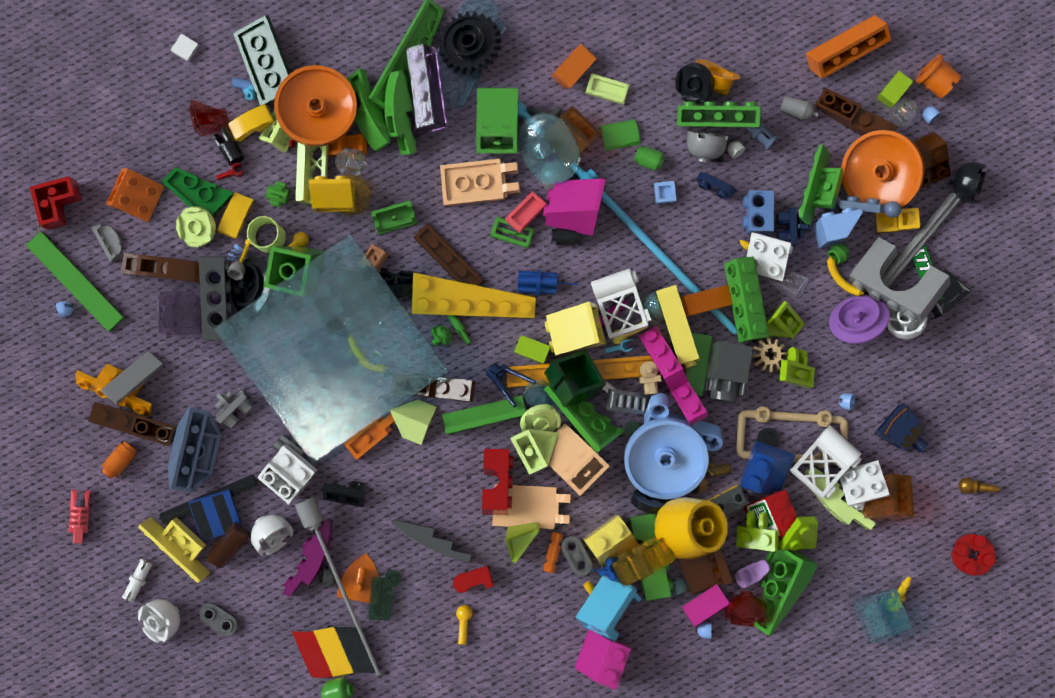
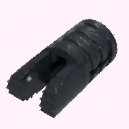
(228, 148)

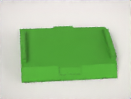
(620, 135)

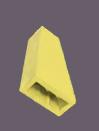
(678, 326)

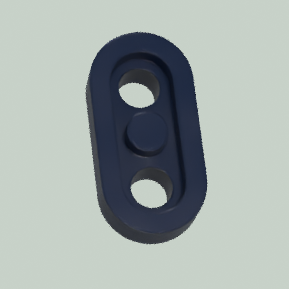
(708, 182)

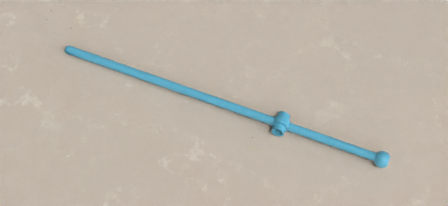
(590, 174)

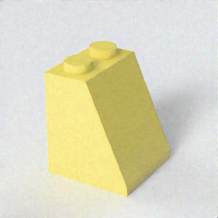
(575, 329)
(610, 540)

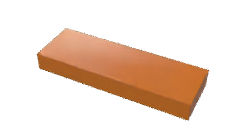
(706, 300)

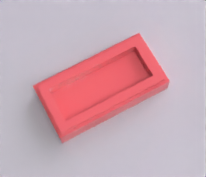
(525, 212)

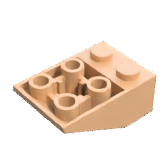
(576, 460)

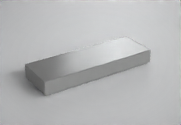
(132, 378)

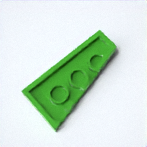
(590, 424)

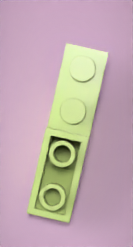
(837, 507)

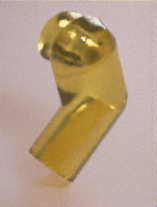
(716, 470)

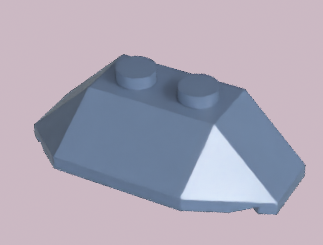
(193, 450)

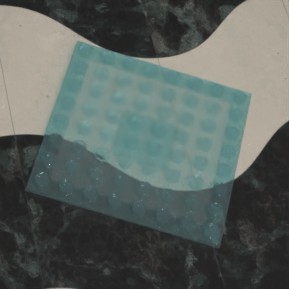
(331, 348)

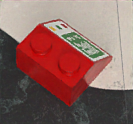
(778, 509)

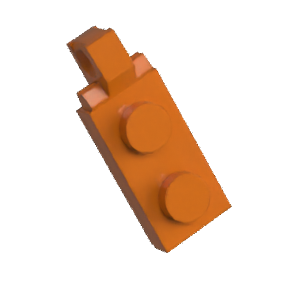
(369, 436)

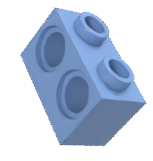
(764, 213)

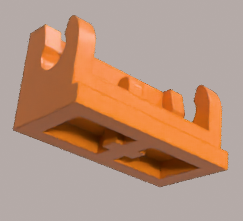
(573, 67)

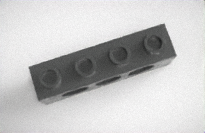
(207, 265)

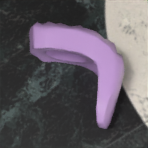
(752, 573)

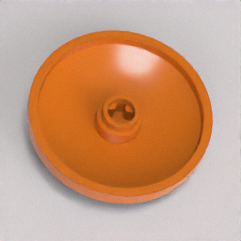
(315, 105)
(883, 168)

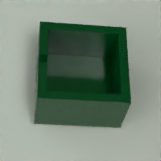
(575, 378)

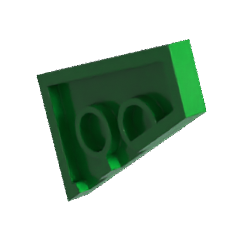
(196, 191)

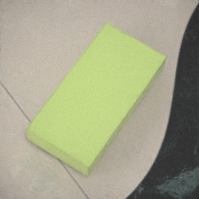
(607, 89)

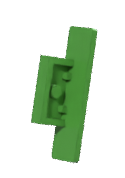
(822, 186)

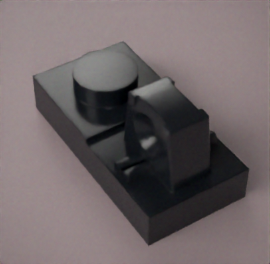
(352, 496)

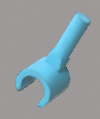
(623, 346)

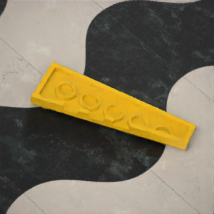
(452, 297)

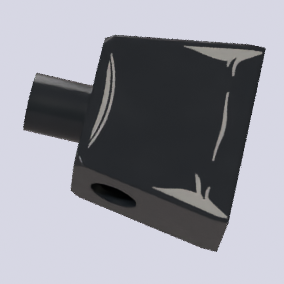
(952, 295)

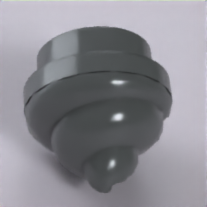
(327, 577)

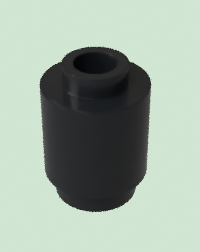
(565, 237)

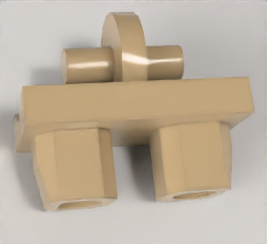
(648, 372)

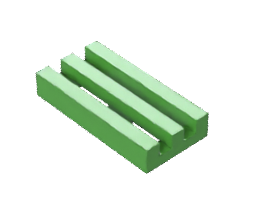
(513, 241)

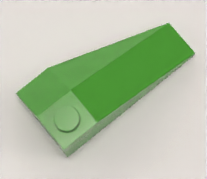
(784, 584)

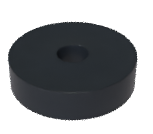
(646, 503)

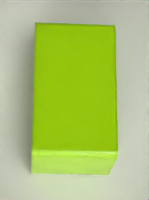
(894, 89)
(532, 349)

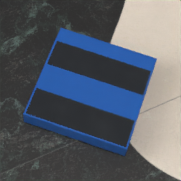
(214, 514)

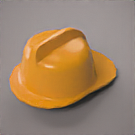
(722, 78)

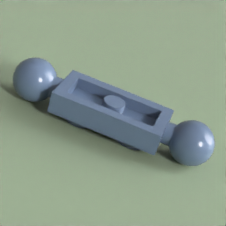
(891, 209)

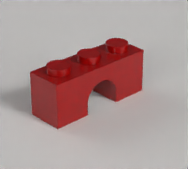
(496, 500)

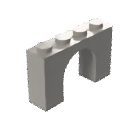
(915, 302)

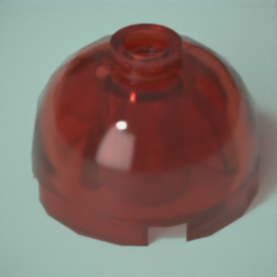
(746, 610)

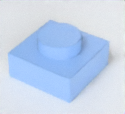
(665, 192)

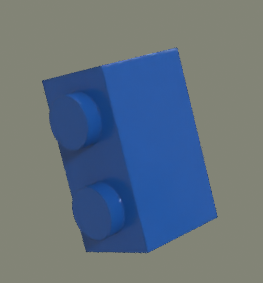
(766, 468)

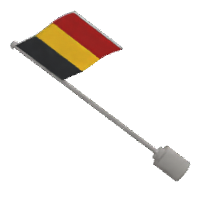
(335, 648)

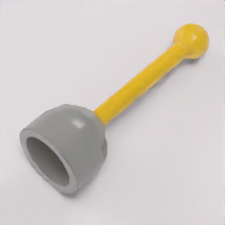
(237, 269)

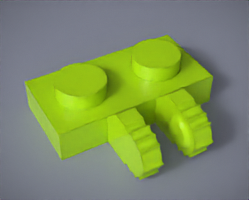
(795, 369)
(757, 537)

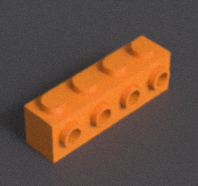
(848, 46)

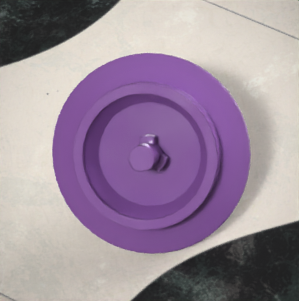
(859, 319)

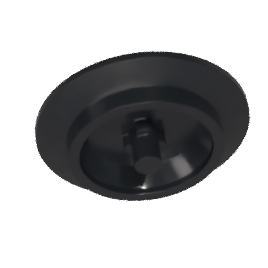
(252, 283)

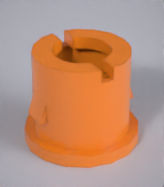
(938, 76)

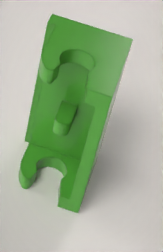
(394, 217)

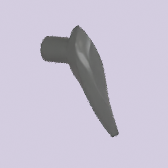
(556, 111)

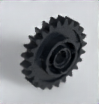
(472, 56)

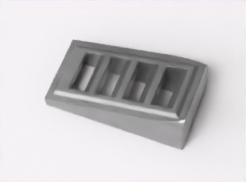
(639, 402)

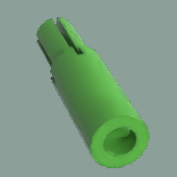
(458, 326)

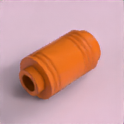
(119, 459)

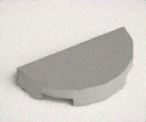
(109, 240)

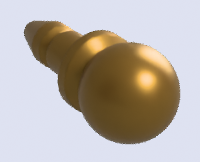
(967, 486)

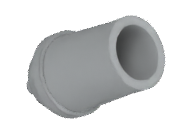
(798, 108)

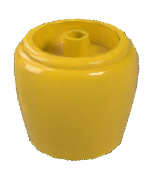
(691, 527)

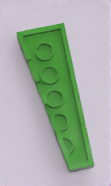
(420, 32)

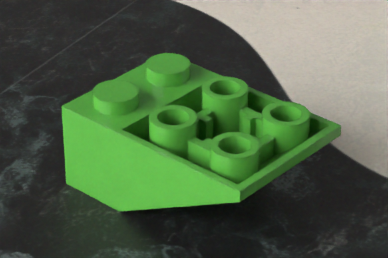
(497, 120)

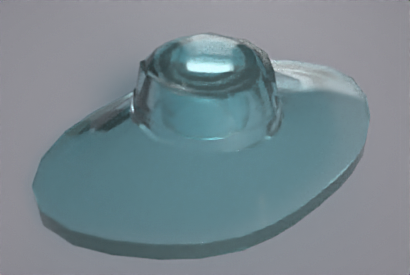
(549, 148)

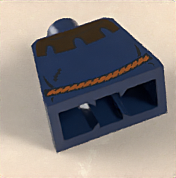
(902, 429)

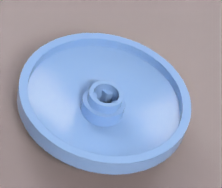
(666, 458)

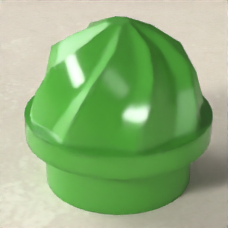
(839, 252)

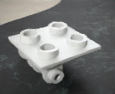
(769, 255)
(863, 484)

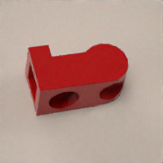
(472, 578)

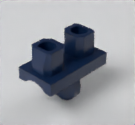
(790, 218)

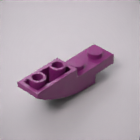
(310, 568)

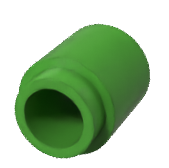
(649, 158)

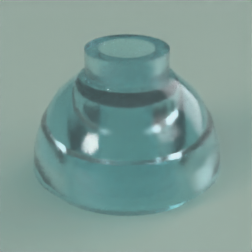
(652, 303)
(535, 394)

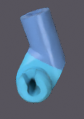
(246, 86)

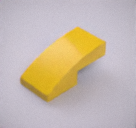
(252, 120)
(235, 215)
(905, 221)

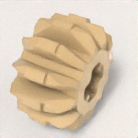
(765, 361)

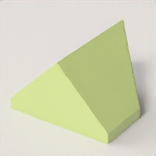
(413, 419)
(535, 448)

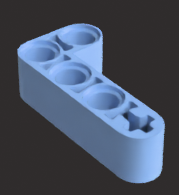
(710, 432)

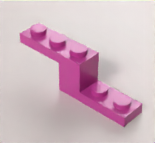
(673, 375)

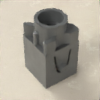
(727, 371)

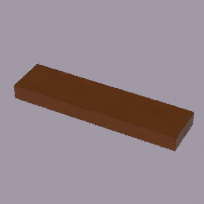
(446, 256)

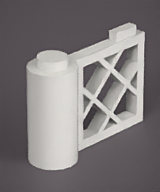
(615, 287)
(838, 450)

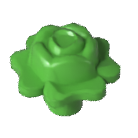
(441, 335)

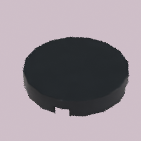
(694, 82)

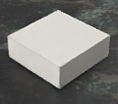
(185, 47)

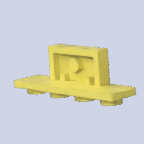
(178, 544)

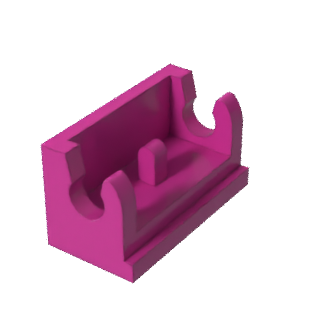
(705, 606)

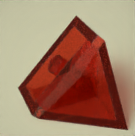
(207, 118)

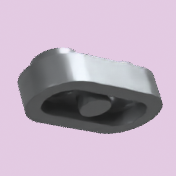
(576, 555)
(218, 619)

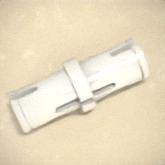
(137, 580)

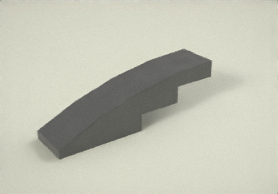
(425, 536)

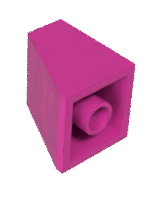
(574, 205)
(602, 659)

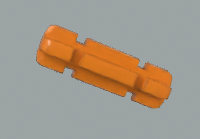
(553, 552)

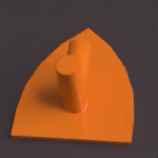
(358, 579)

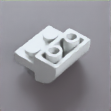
(287, 474)

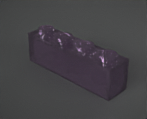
(426, 90)

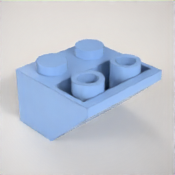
(834, 228)

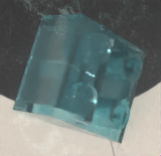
(882, 615)

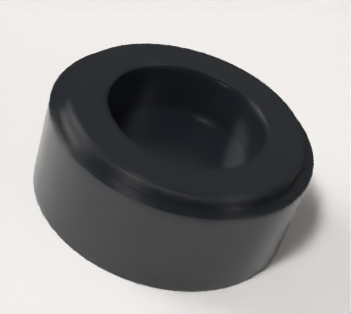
(768, 436)

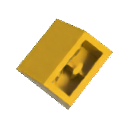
(332, 194)

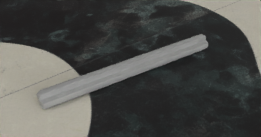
(920, 239)

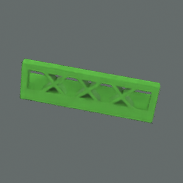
(483, 415)

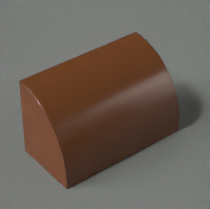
(228, 545)

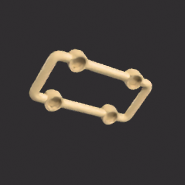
(763, 414)

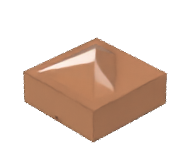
(376, 256)

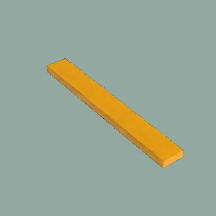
(609, 369)

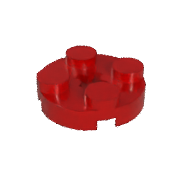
(985, 556)

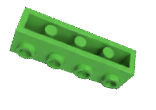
(719, 116)
(746, 299)

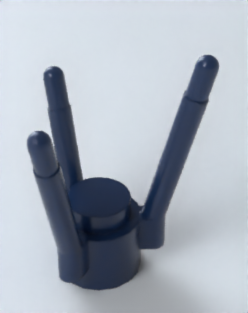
(498, 377)

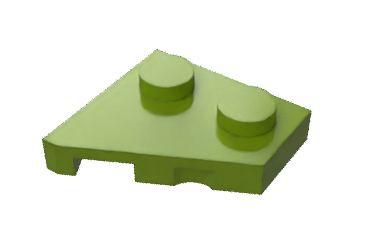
(801, 534)

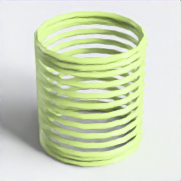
(258, 222)

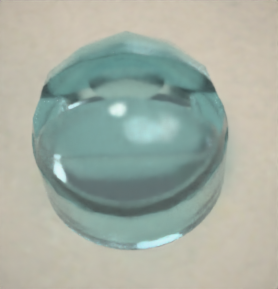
(679, 586)

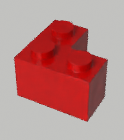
(51, 198)

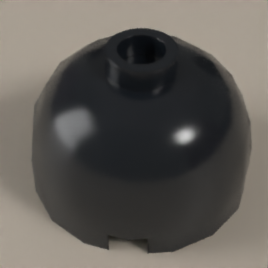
(968, 181)

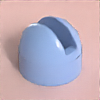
(931, 114)
(64, 308)
(848, 401)
(705, 630)

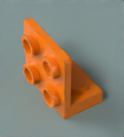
(135, 194)

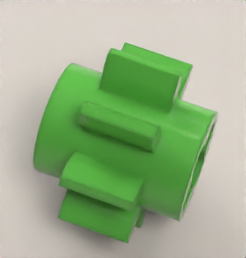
(278, 194)

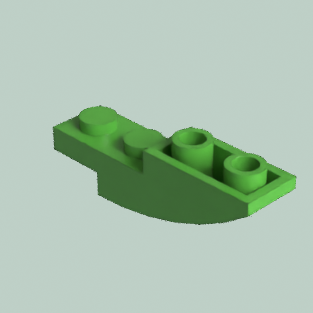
(396, 105)
(368, 116)

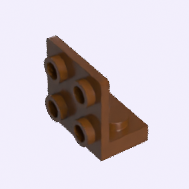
(705, 571)

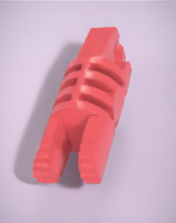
(79, 516)

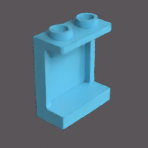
(606, 607)

